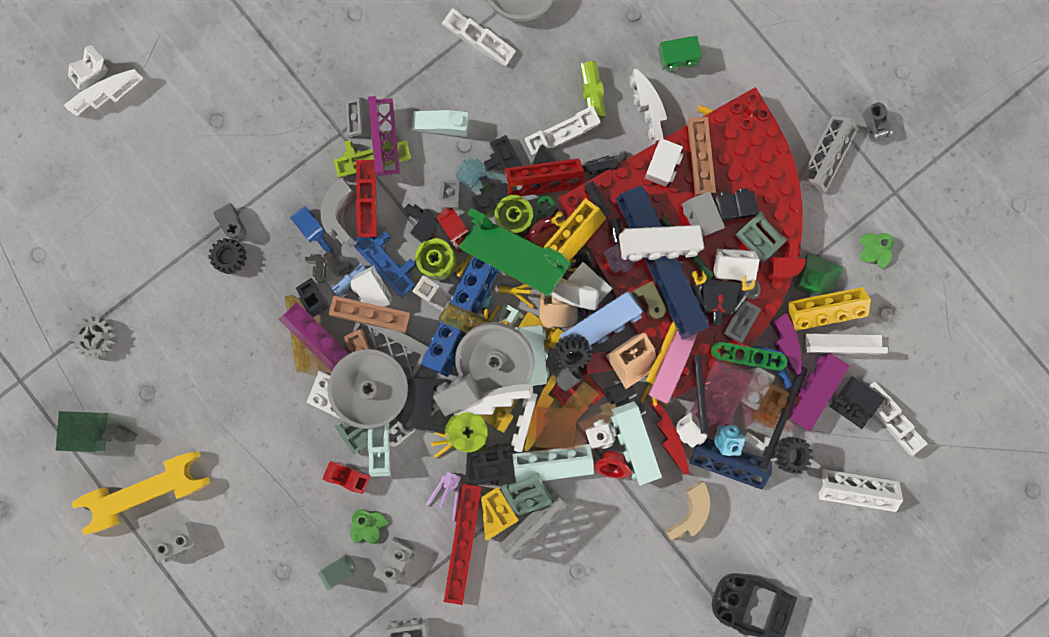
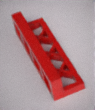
(544, 174)

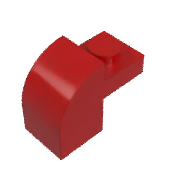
(452, 226)
(789, 265)
(346, 476)

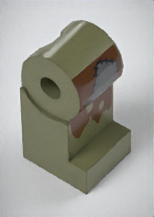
(654, 305)

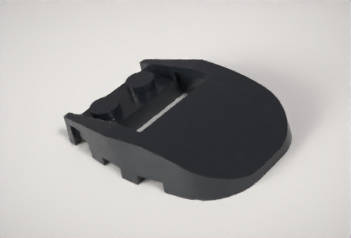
(418, 404)
(732, 599)

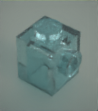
(470, 172)

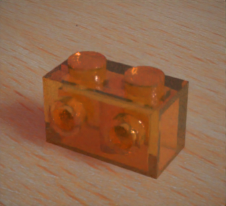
(769, 408)

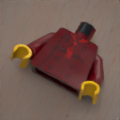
(544, 231)

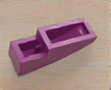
(787, 342)

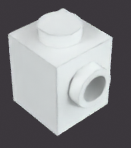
(689, 430)

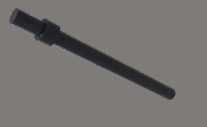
(769, 452)

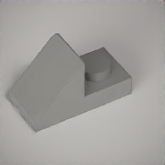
(449, 195)

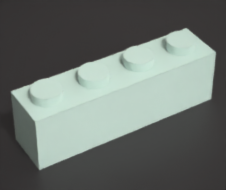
(636, 443)
(554, 463)

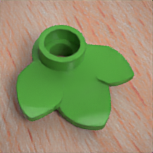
(874, 250)
(369, 528)

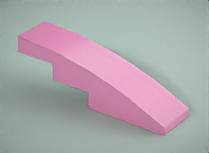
(672, 367)

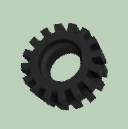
(216, 253)
(571, 344)
(783, 455)

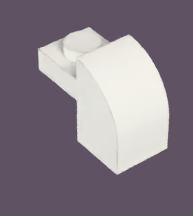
(88, 70)

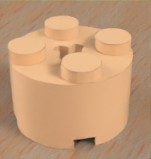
(557, 313)

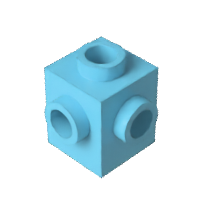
(729, 440)

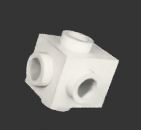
(601, 434)

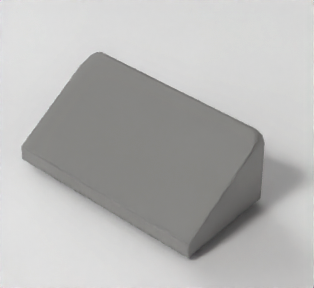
(358, 118)

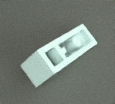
(441, 122)

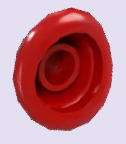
(612, 465)

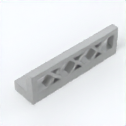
(835, 155)

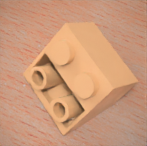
(633, 359)

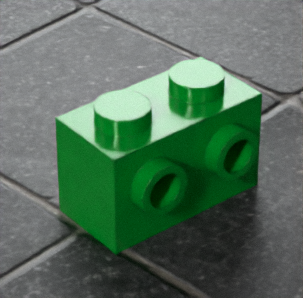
(679, 53)

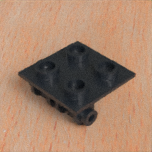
(857, 402)

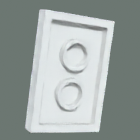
(523, 423)

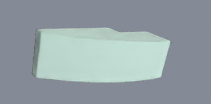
(379, 451)

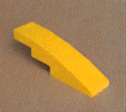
(543, 401)

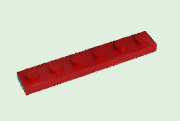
(462, 544)

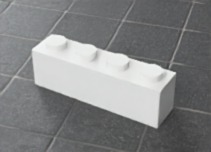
(661, 242)

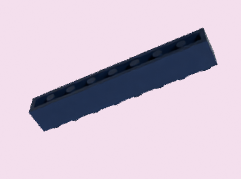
(666, 272)

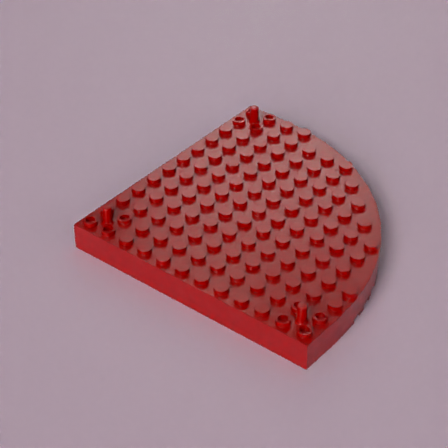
(745, 154)

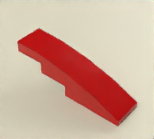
(366, 198)
(672, 443)

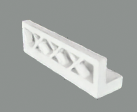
(843, 344)
(861, 494)

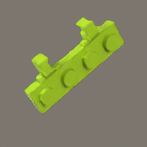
(346, 165)

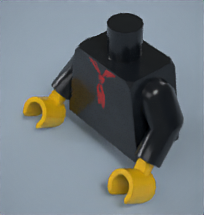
(720, 297)

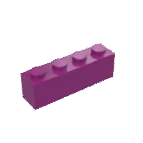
(313, 335)
(817, 391)

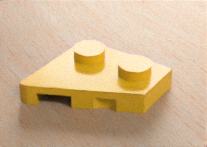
(496, 513)

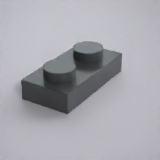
(742, 322)

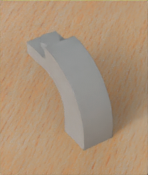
(333, 207)

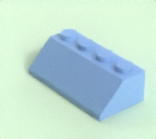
(607, 320)

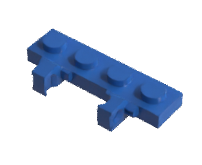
(394, 274)

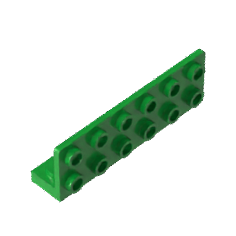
(514, 255)

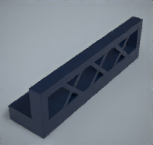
(747, 462)

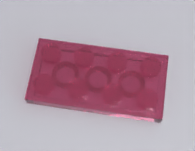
(723, 393)

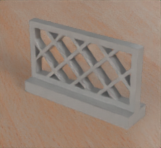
(406, 339)
(531, 527)

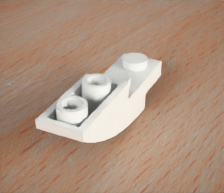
(648, 99)

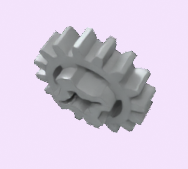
(96, 345)

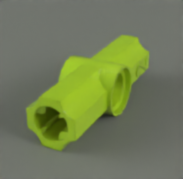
(593, 88)

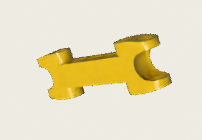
(107, 506)

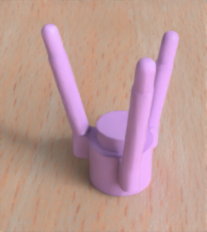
(451, 482)

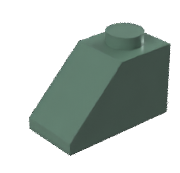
(337, 571)

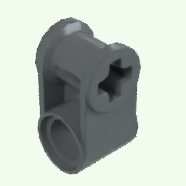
(878, 125)
(229, 220)
(567, 379)

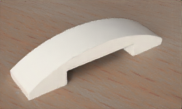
(564, 132)
(433, 294)
(580, 296)

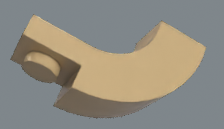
(697, 514)

